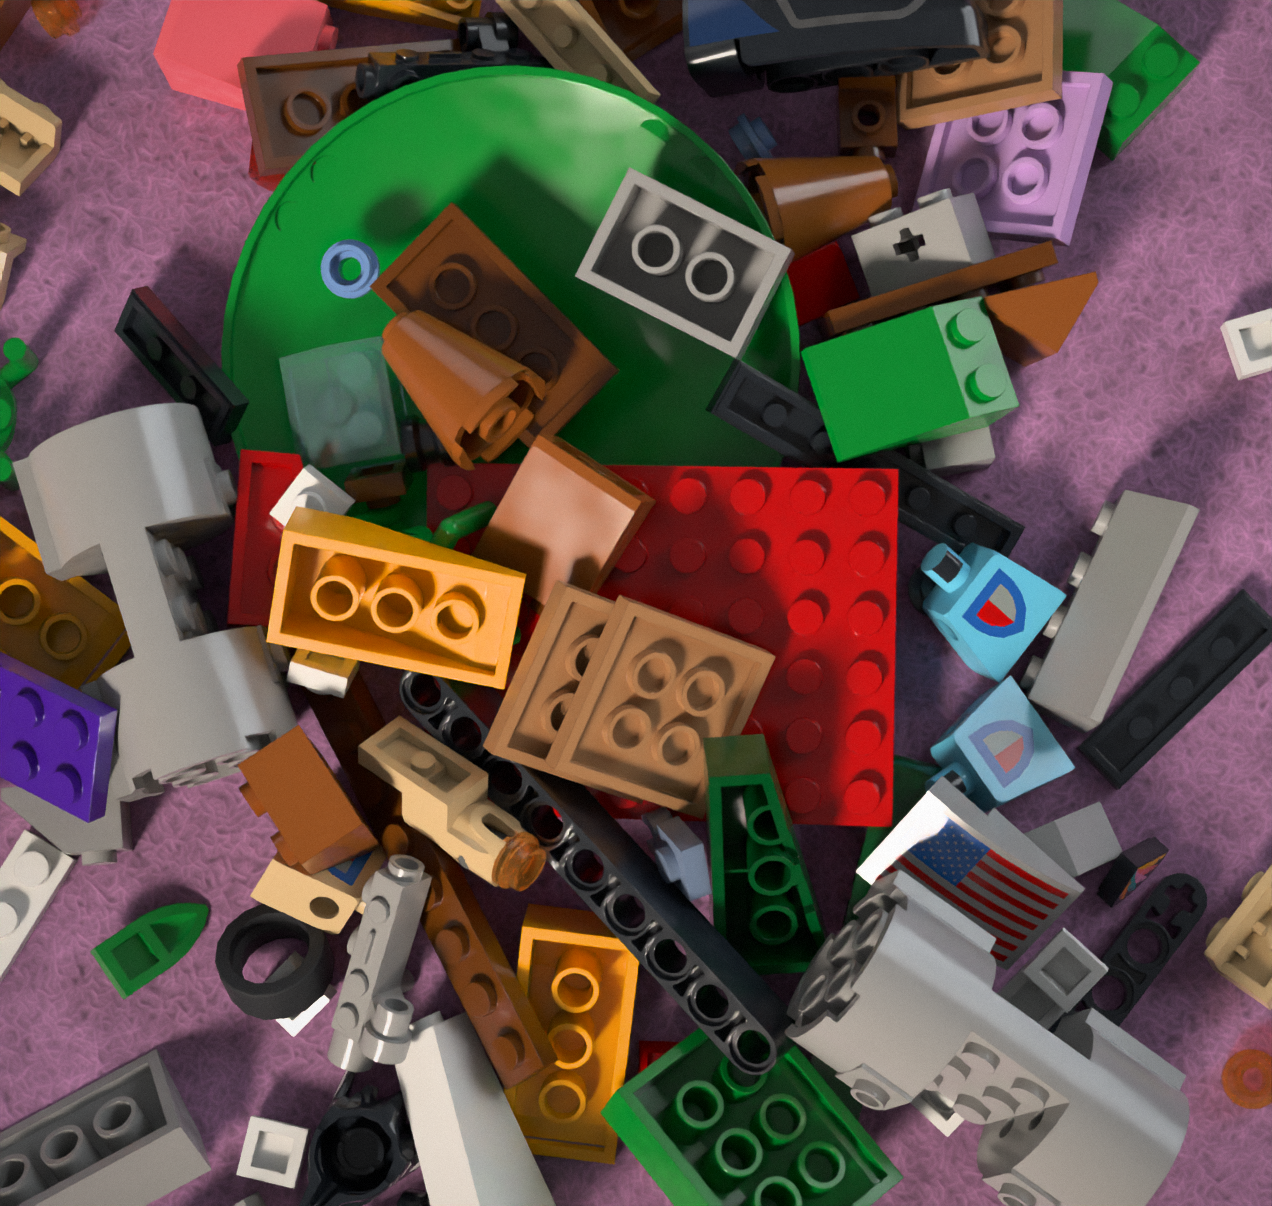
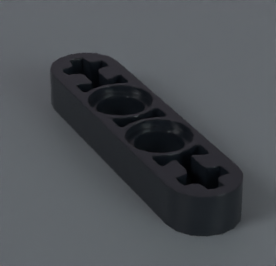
(1138, 976)

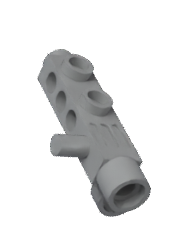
(371, 1009)

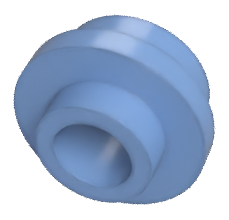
(752, 137)
(333, 263)

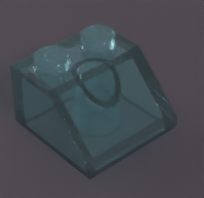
(343, 404)

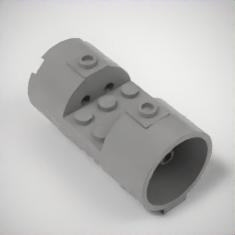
(128, 503)
(912, 1008)

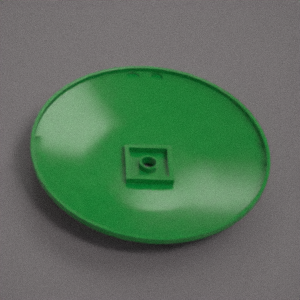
(536, 170)

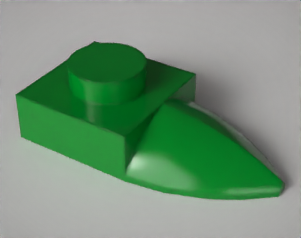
(150, 945)

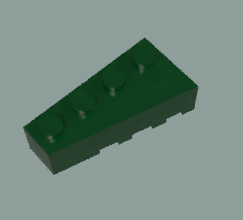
(754, 860)

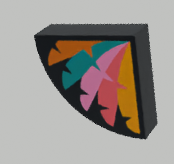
(1131, 870)

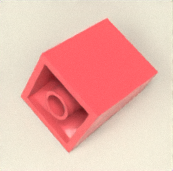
(210, 37)

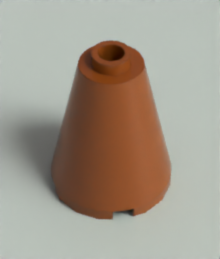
(817, 197)
(461, 386)

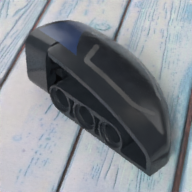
(818, 41)

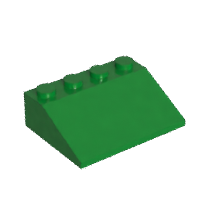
(746, 1137)

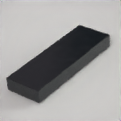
(180, 364)

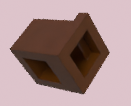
(866, 97)

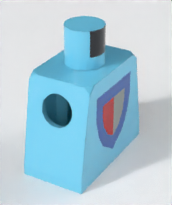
(986, 606)
(999, 749)

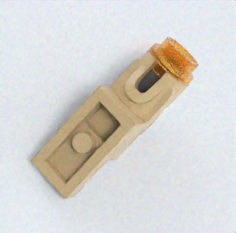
(449, 804)

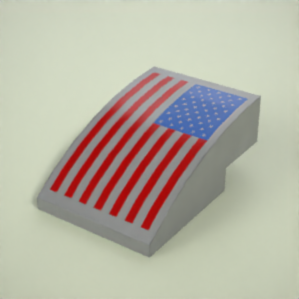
(977, 868)

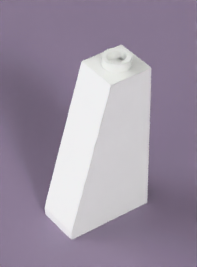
(463, 1121)

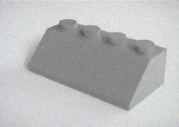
(1107, 608)
(105, 1144)

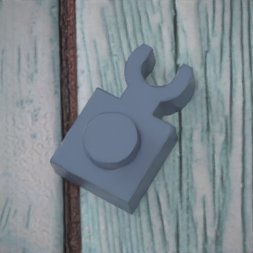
(678, 853)

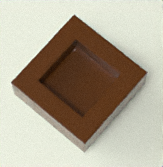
(379, 483)

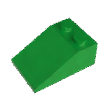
(1135, 55)
(911, 380)

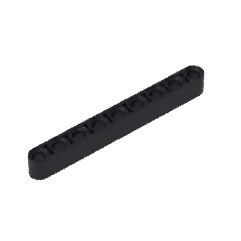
(612, 887)

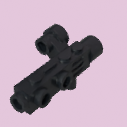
(483, 43)

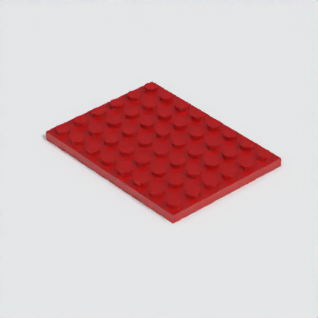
(782, 564)

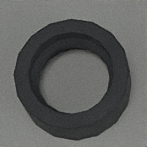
(284, 996)

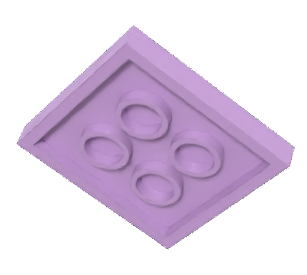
(1023, 161)

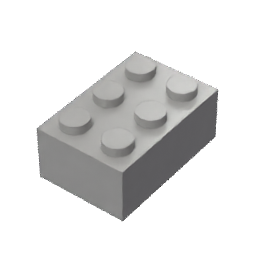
(685, 263)

